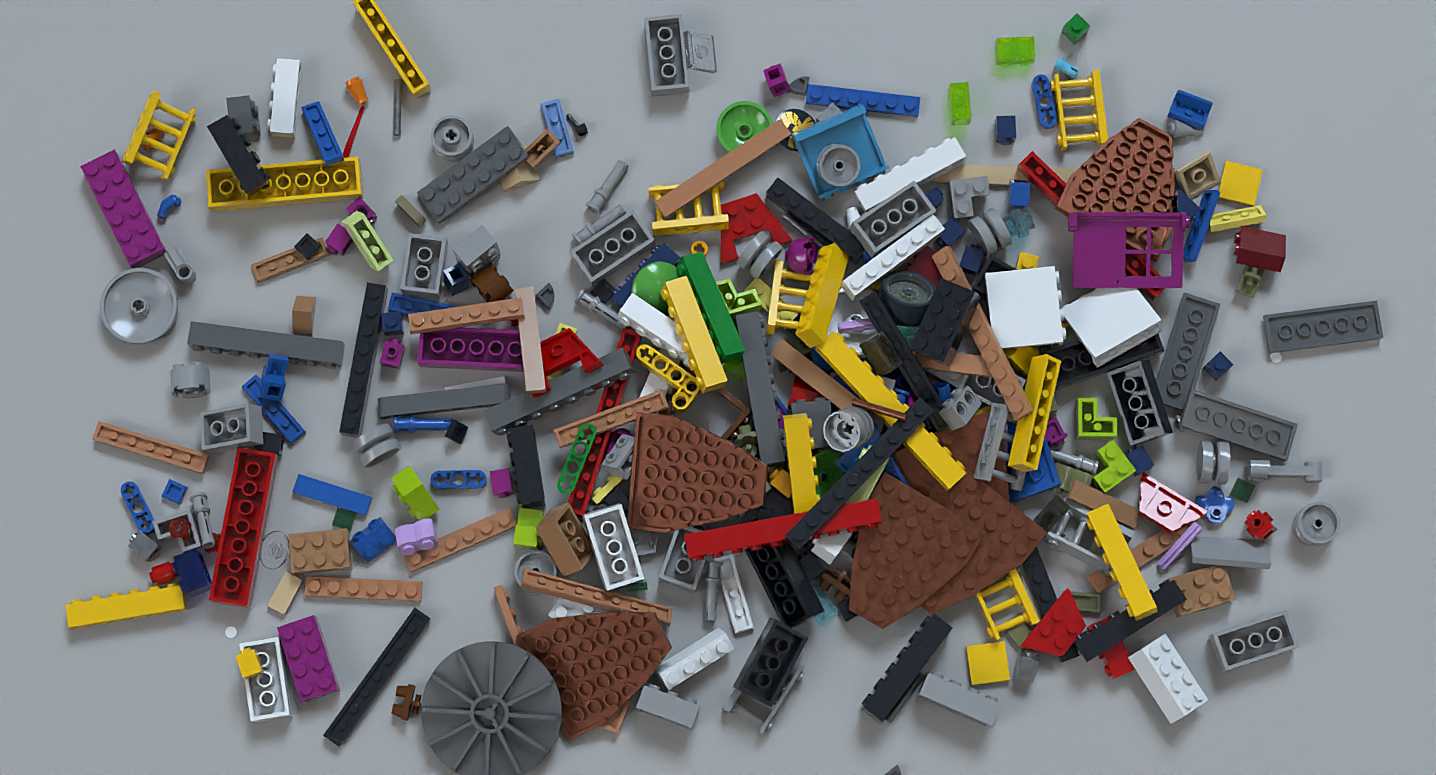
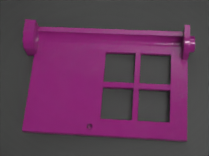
(1101, 248)

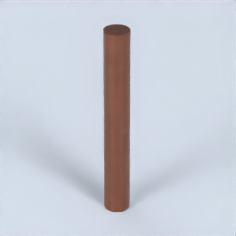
(880, 409)

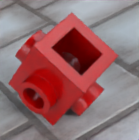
(1263, 530)

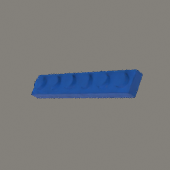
(871, 100)

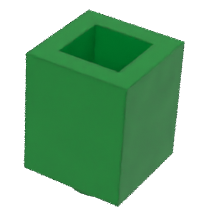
(1075, 28)

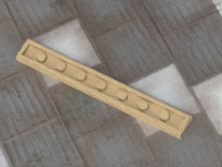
(996, 174)

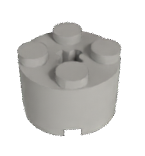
(190, 380)

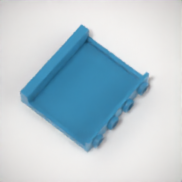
(845, 128)

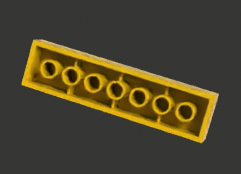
(290, 185)

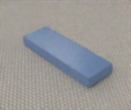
(556, 124)

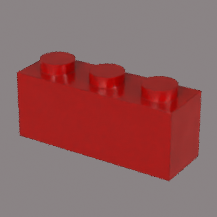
(1115, 657)

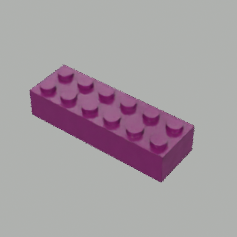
(124, 209)
(471, 349)

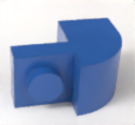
(273, 378)

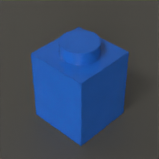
(1019, 193)

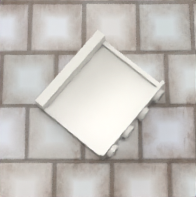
(1025, 307)
(1111, 321)

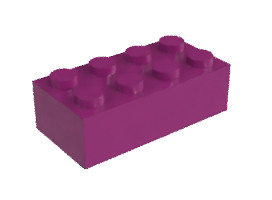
(308, 659)

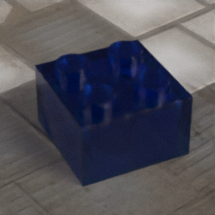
(193, 572)

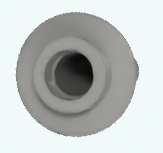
(1180, 129)

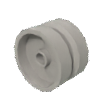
(450, 127)
(827, 162)
(990, 232)
(760, 254)
(377, 445)
(1213, 462)
(1308, 532)
(535, 560)

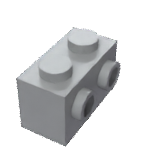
(620, 458)

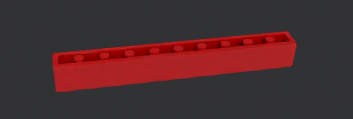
(1052, 186)
(610, 398)
(773, 531)

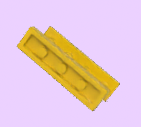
(1095, 100)
(147, 120)
(690, 225)
(778, 290)
(1020, 598)

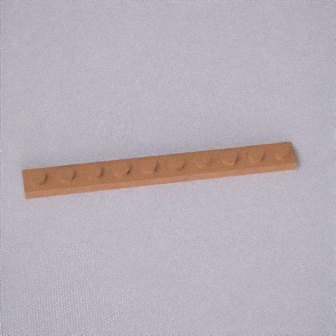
(986, 341)

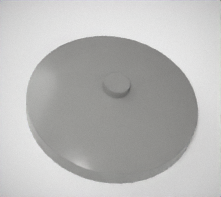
(139, 306)

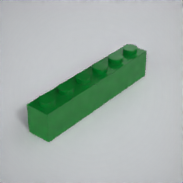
(712, 307)

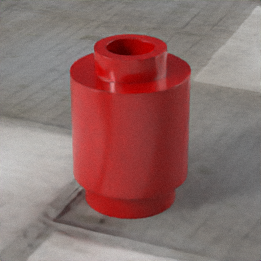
(163, 573)

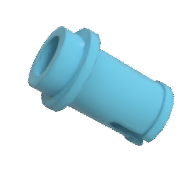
(1066, 68)

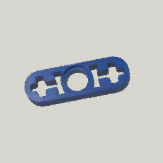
(1046, 87)
(444, 484)
(127, 497)

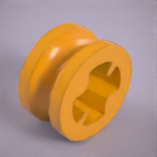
(696, 244)

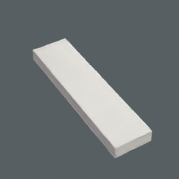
(734, 595)

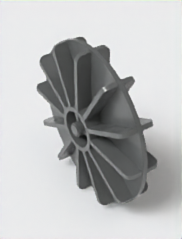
(491, 710)

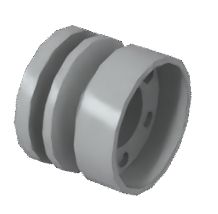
(839, 430)

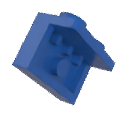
(1190, 109)
(373, 539)

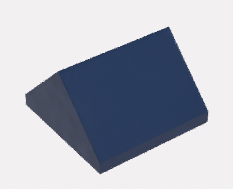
(1183, 204)

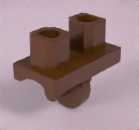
(829, 579)
(404, 710)

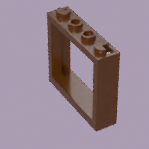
(732, 432)

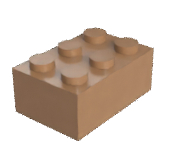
(565, 539)
(320, 551)
(1204, 589)

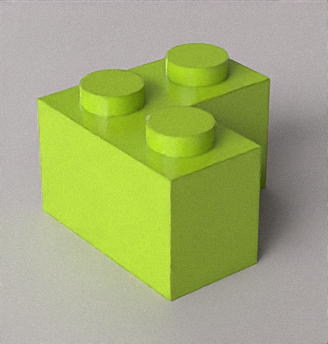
(738, 303)
(1091, 426)
(1116, 465)
(412, 492)
(525, 531)

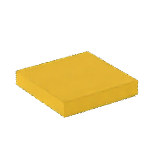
(1239, 183)
(988, 663)

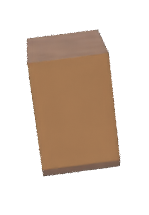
(542, 148)
(303, 315)

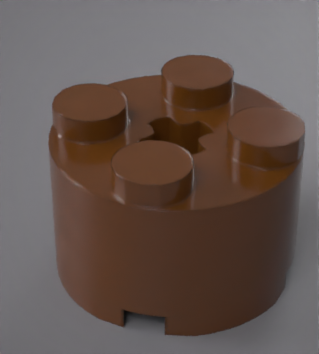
(491, 284)

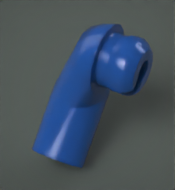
(167, 203)

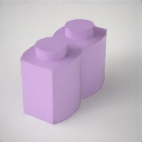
(416, 537)

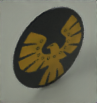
(795, 121)

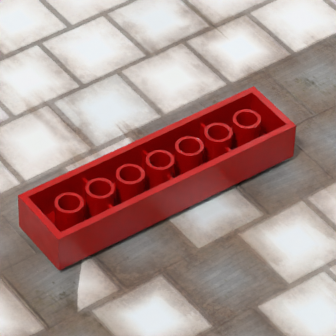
(243, 527)

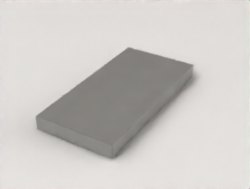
(1230, 552)

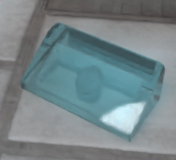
(829, 607)

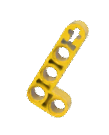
(665, 375)

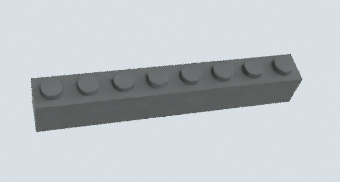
(262, 343)
(760, 389)
(565, 390)

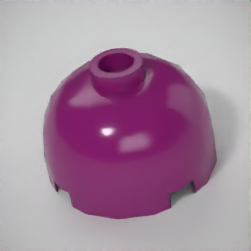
(802, 255)

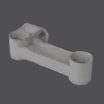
(1260, 469)

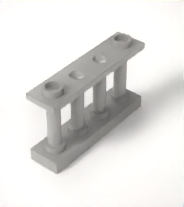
(990, 449)
(1089, 557)
(734, 704)

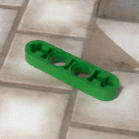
(579, 459)

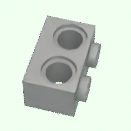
(960, 407)

